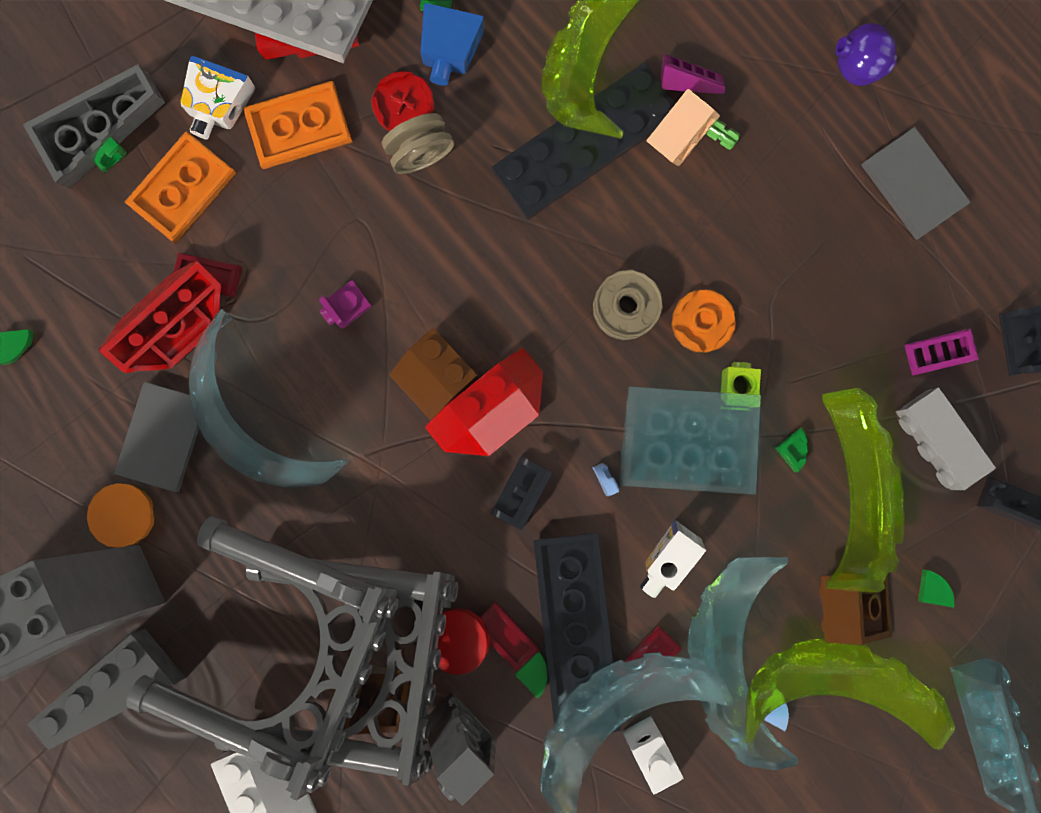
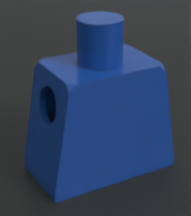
(449, 41)

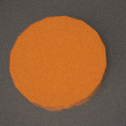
(703, 321)
(120, 515)

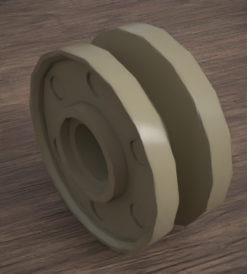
(417, 143)
(640, 291)

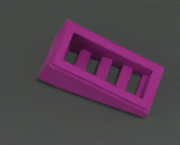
(682, 75)
(967, 345)

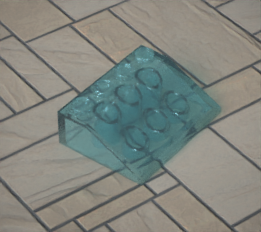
(690, 441)
(996, 735)

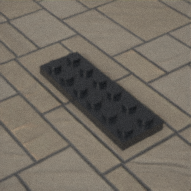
(569, 156)
(572, 612)

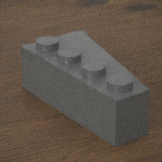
(78, 128)
(104, 689)
(460, 750)

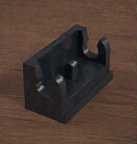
(1022, 340)
(521, 493)
(1011, 503)

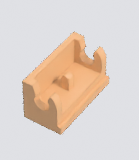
(683, 127)

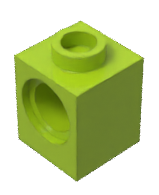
(744, 371)

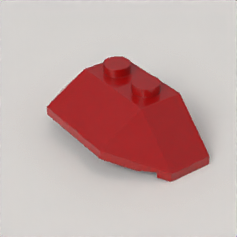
(165, 322)
(491, 408)

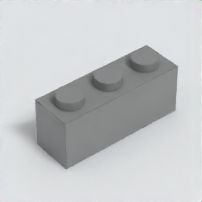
(944, 440)

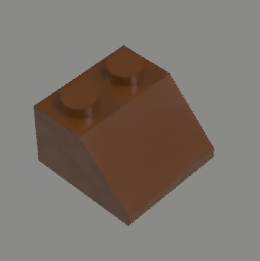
(432, 374)
(855, 615)

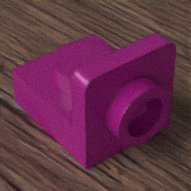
(344, 305)

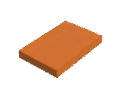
(297, 125)
(180, 187)

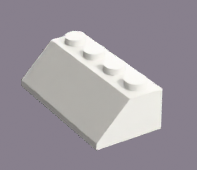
(252, 790)

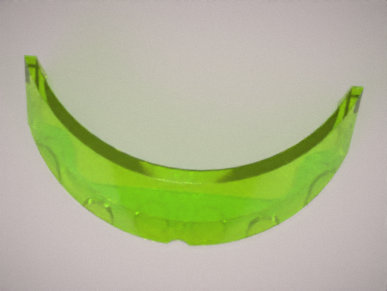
(574, 63)
(874, 493)
(848, 672)

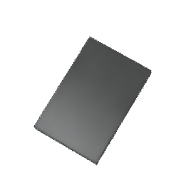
(915, 183)
(159, 438)

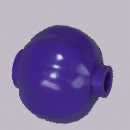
(866, 54)

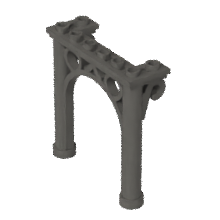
(414, 756)
(282, 759)

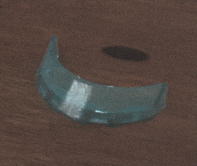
(229, 439)
(718, 640)
(609, 701)

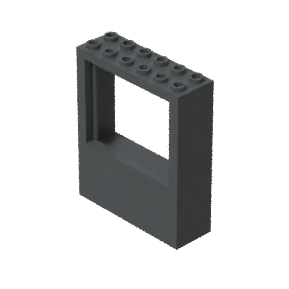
(68, 601)

